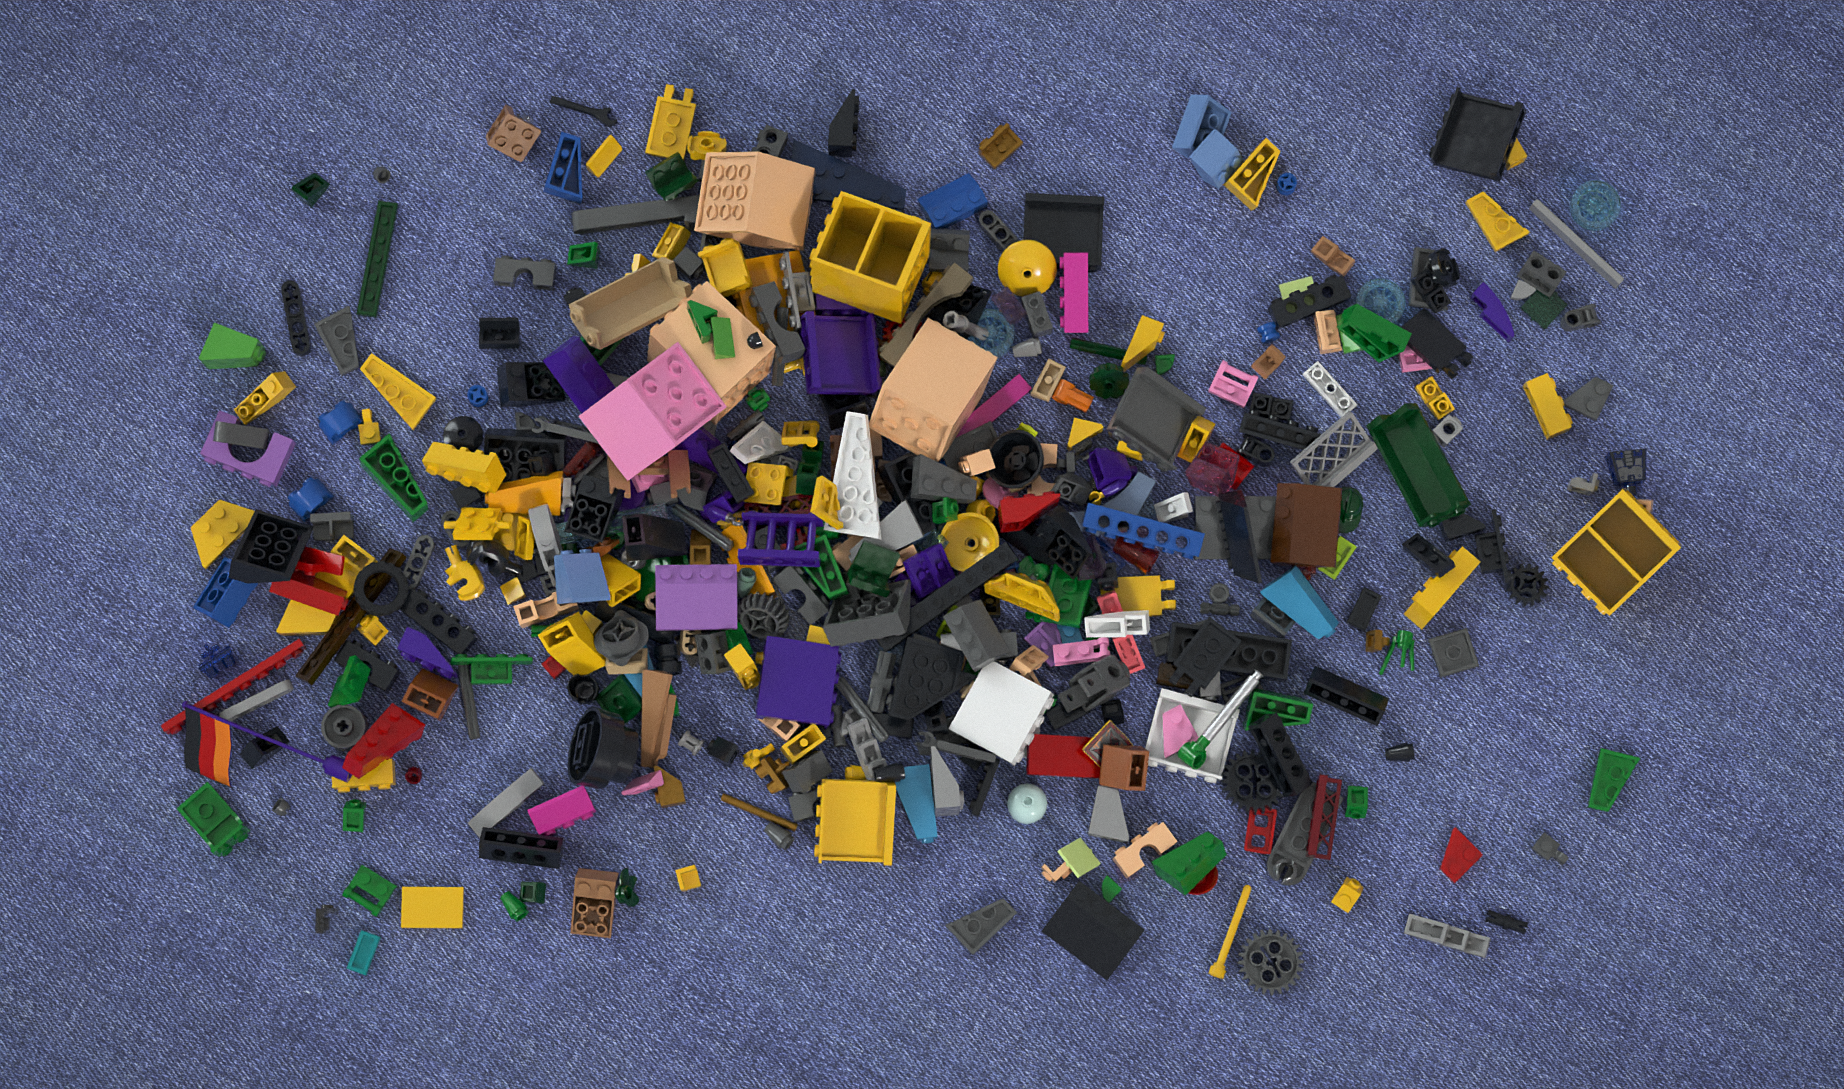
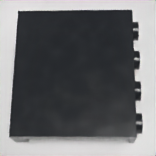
(1477, 135)
(1066, 224)

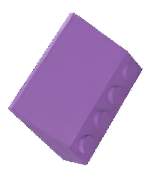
(696, 597)

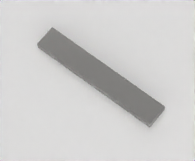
(1576, 243)

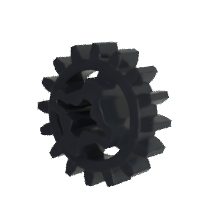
(1530, 591)

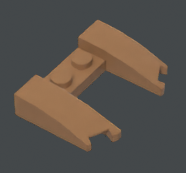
(674, 465)

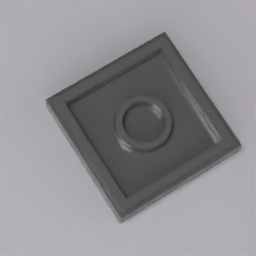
(1453, 652)

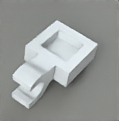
(569, 492)

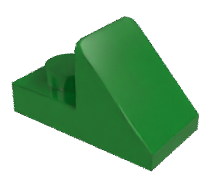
(699, 315)

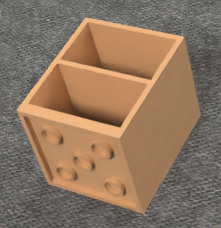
(727, 376)
(932, 391)

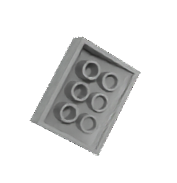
(946, 792)

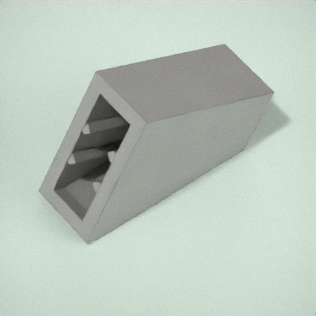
(1108, 816)

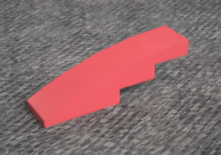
(1126, 645)

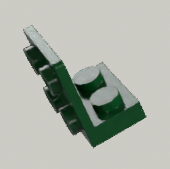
(671, 177)
(873, 568)

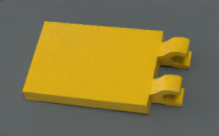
(671, 124)
(1143, 593)

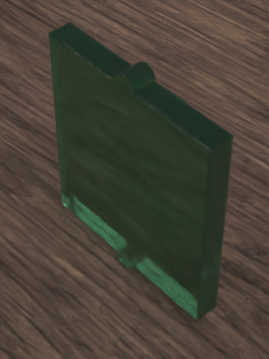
(1543, 309)

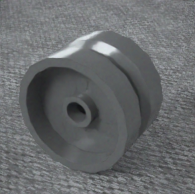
(336, 719)

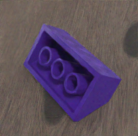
(578, 373)

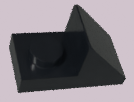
(991, 603)

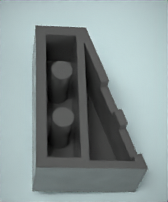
(935, 481)

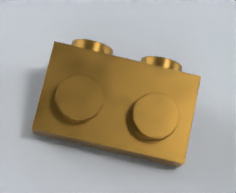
(999, 146)

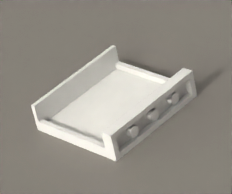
(1002, 712)
(1200, 714)

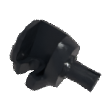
(494, 554)

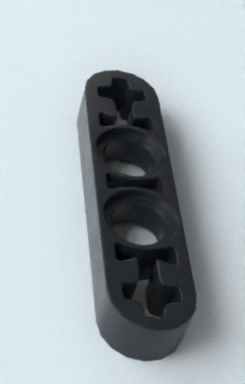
(296, 318)

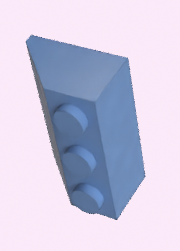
(1198, 122)

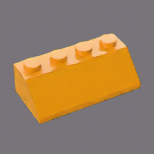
(739, 538)

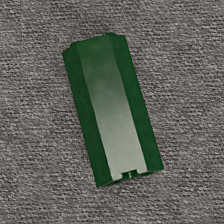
(1418, 465)

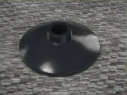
(473, 430)

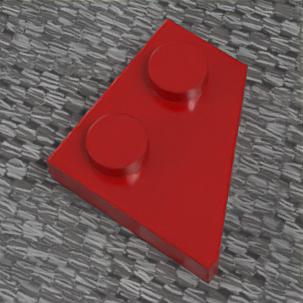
(1459, 856)

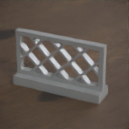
(1345, 464)

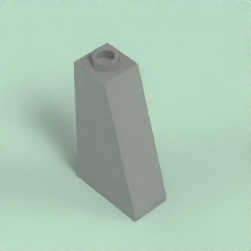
(896, 529)

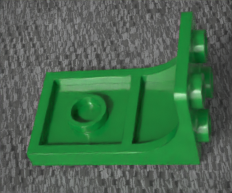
(214, 820)

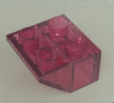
(1213, 469)

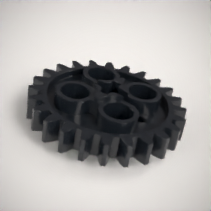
(1234, 782)

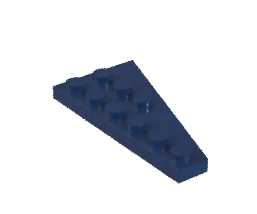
(839, 176)

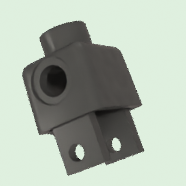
(1106, 679)

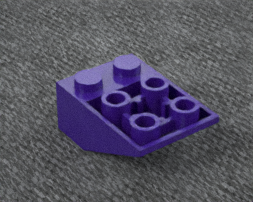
(419, 647)

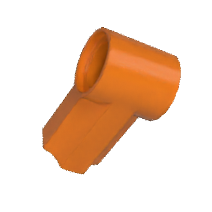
(1068, 394)

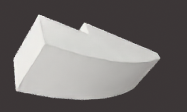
(1118, 624)

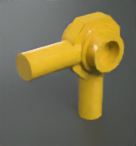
(753, 757)

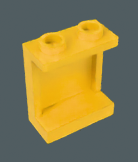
(726, 267)

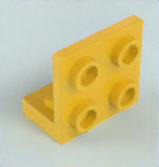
(767, 482)

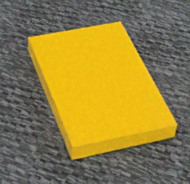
(432, 907)

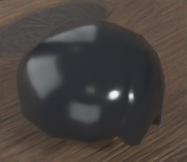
(583, 689)

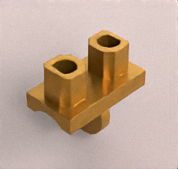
(774, 769)

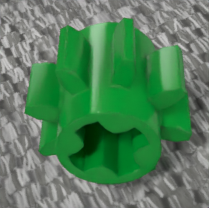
(757, 399)

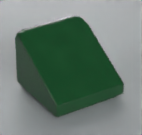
(532, 892)

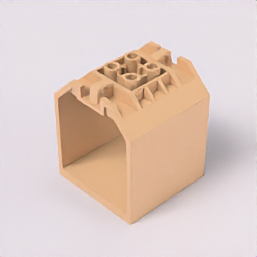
(755, 199)

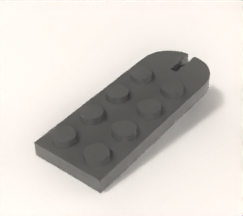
(1293, 840)

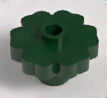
(1109, 381)

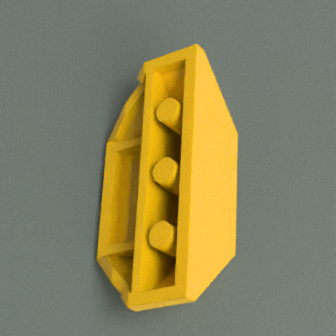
(1025, 593)

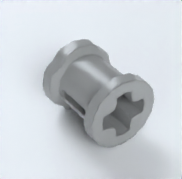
(695, 746)

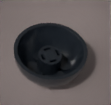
(1008, 453)

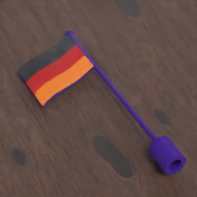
(210, 746)

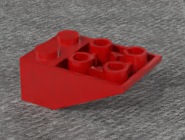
(1020, 512)

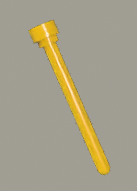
(1218, 967)

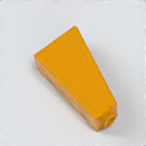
(528, 493)

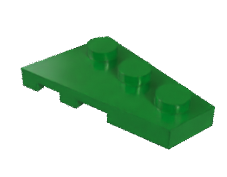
(1609, 778)

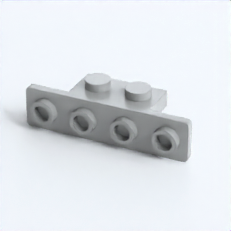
(798, 290)

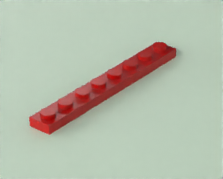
(241, 683)

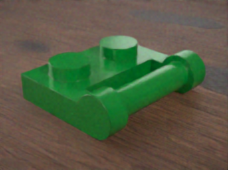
(374, 885)

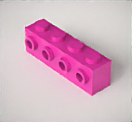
(1075, 292)

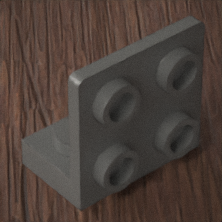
(948, 247)

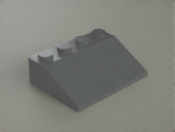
(1206, 521)
(870, 616)

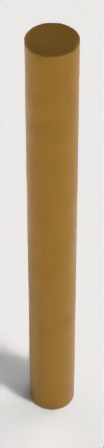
(759, 812)

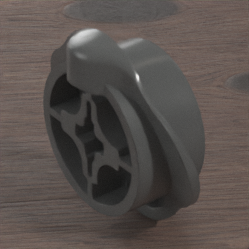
(621, 638)

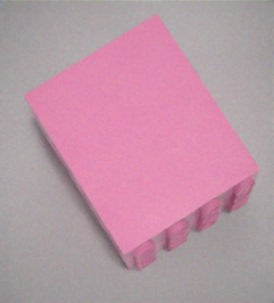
(652, 411)

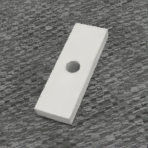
(1320, 380)

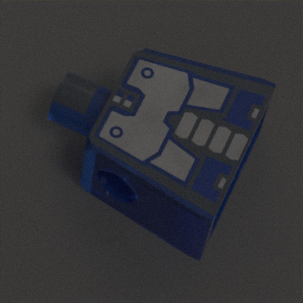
(1627, 468)

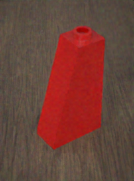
(312, 592)

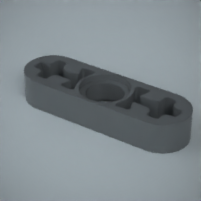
(418, 547)

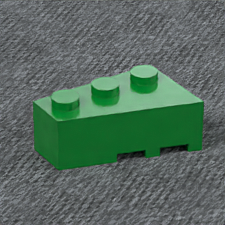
(1373, 333)
(828, 575)
(1289, 708)
(1190, 862)

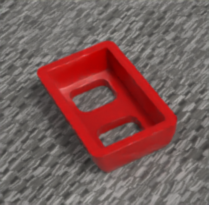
(1267, 832)

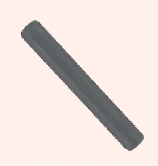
(778, 370)
(703, 527)
(469, 702)
(862, 710)

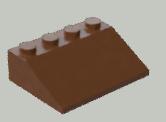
(1306, 525)

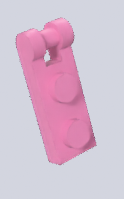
(1080, 652)

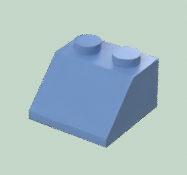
(1216, 159)

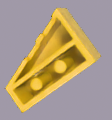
(1252, 175)

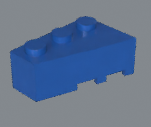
(565, 171)

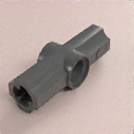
(881, 681)

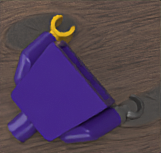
(1109, 472)
(722, 508)

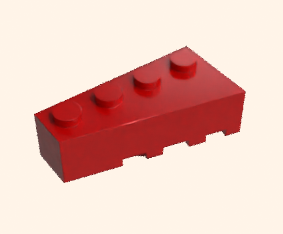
(388, 735)

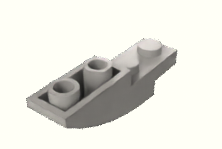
(546, 537)

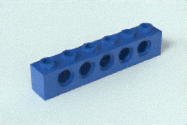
(1094, 512)

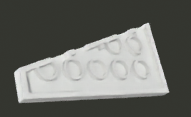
(856, 480)

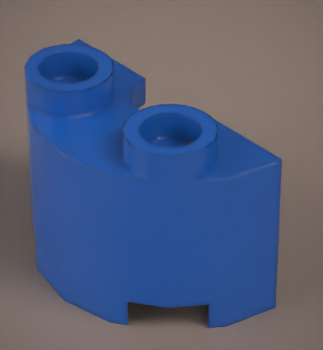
(339, 421)
(309, 498)

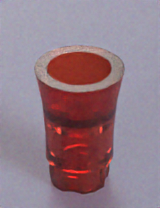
(1136, 554)

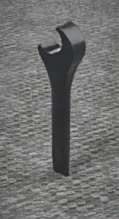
(599, 114)

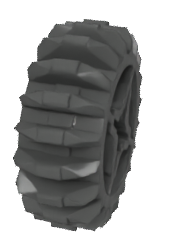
(762, 615)

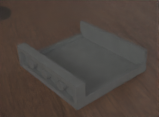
(1154, 418)

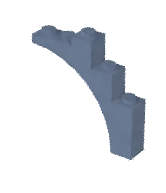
(1128, 501)

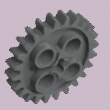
(1255, 971)

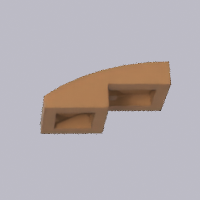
(1333, 257)

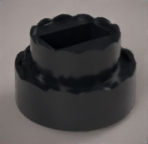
(601, 749)

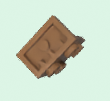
(512, 134)

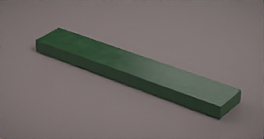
(377, 259)

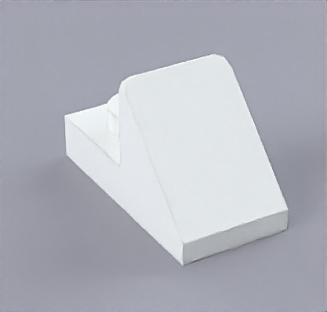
(1174, 508)

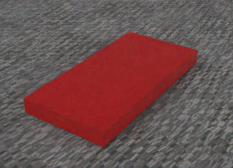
(1060, 757)

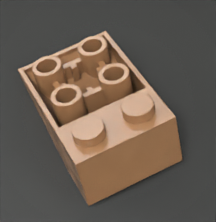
(594, 902)

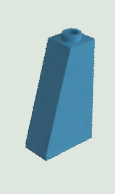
(1301, 602)
(918, 803)

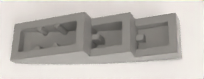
(866, 748)
(507, 802)
(1447, 936)

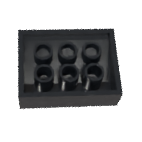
(516, 445)
(1238, 535)
(269, 549)
(1093, 930)

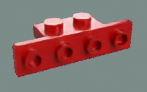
(317, 560)

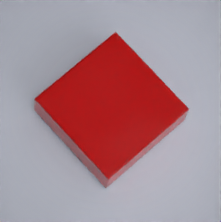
(553, 667)

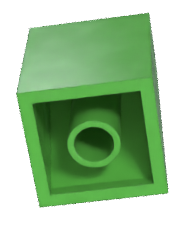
(231, 349)

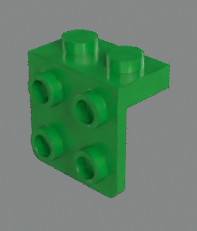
(350, 683)

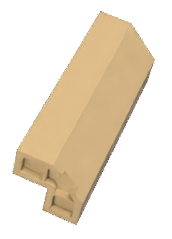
(629, 303)

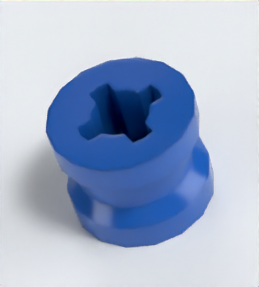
(1287, 179)
(1268, 332)
(474, 394)

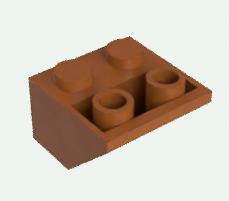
(430, 694)
(1124, 767)

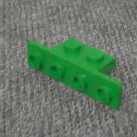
(491, 670)

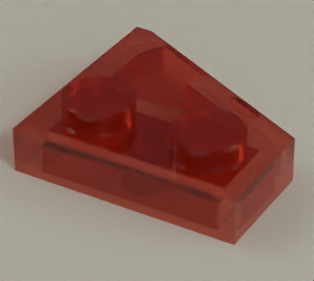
(584, 455)

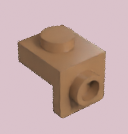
(1268, 361)

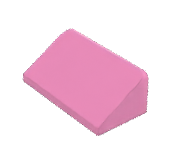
(644, 783)

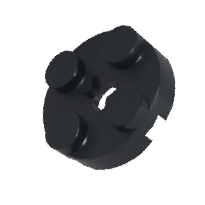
(1444, 268)

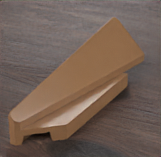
(657, 716)

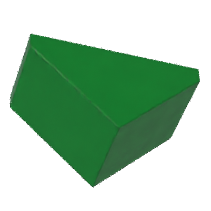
(584, 255)

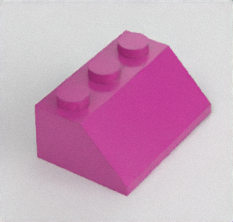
(562, 811)

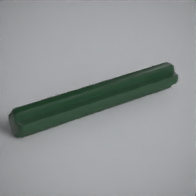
(1101, 349)

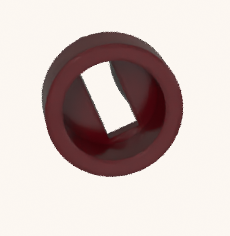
(409, 775)

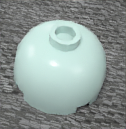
(1027, 803)

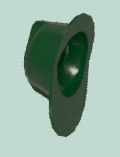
(1350, 509)

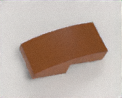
(604, 547)

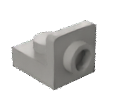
(1581, 485)

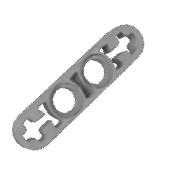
(257, 701)

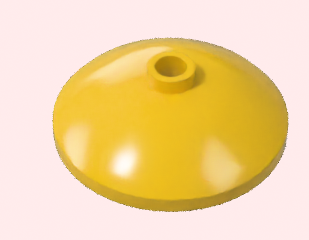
(1027, 256)
(959, 533)

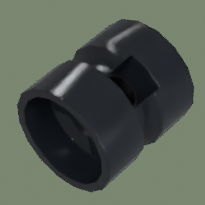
(667, 658)

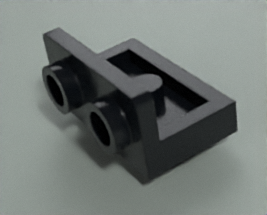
(499, 333)

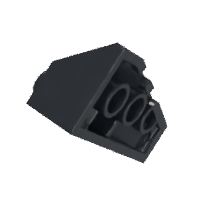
(898, 482)

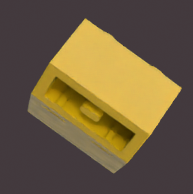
(355, 561)
(572, 645)

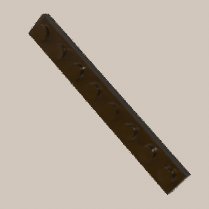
(346, 622)

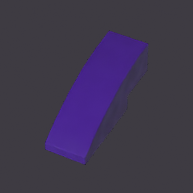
(1493, 311)

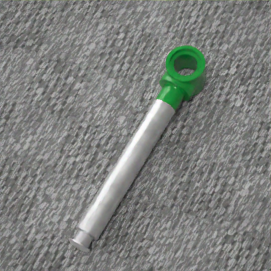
(1194, 752)

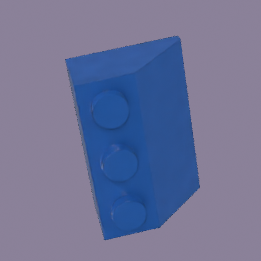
(953, 202)
(223, 596)

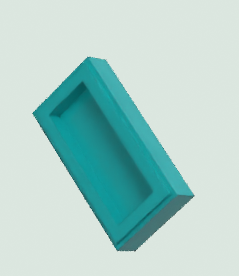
(363, 952)

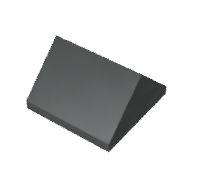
(1272, 618)

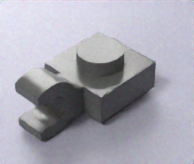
(1547, 848)

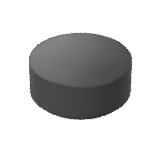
(1219, 593)

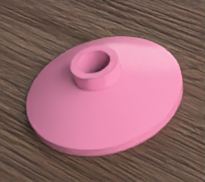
(994, 492)

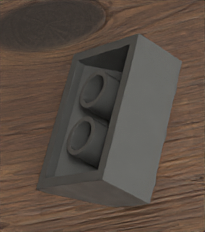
(976, 634)

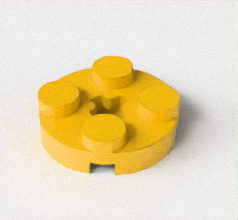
(697, 145)

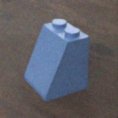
(580, 577)

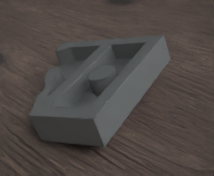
(1589, 398)

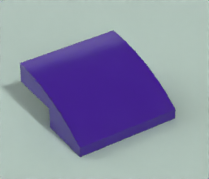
(929, 570)

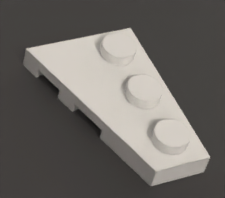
(759, 444)

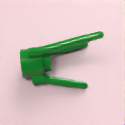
(1404, 641)

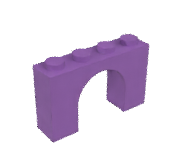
(266, 469)

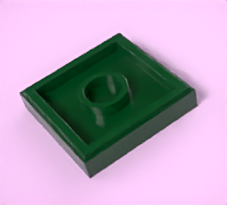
(621, 699)

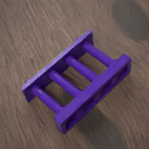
(785, 557)

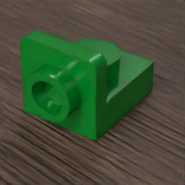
(1356, 802)
(354, 815)

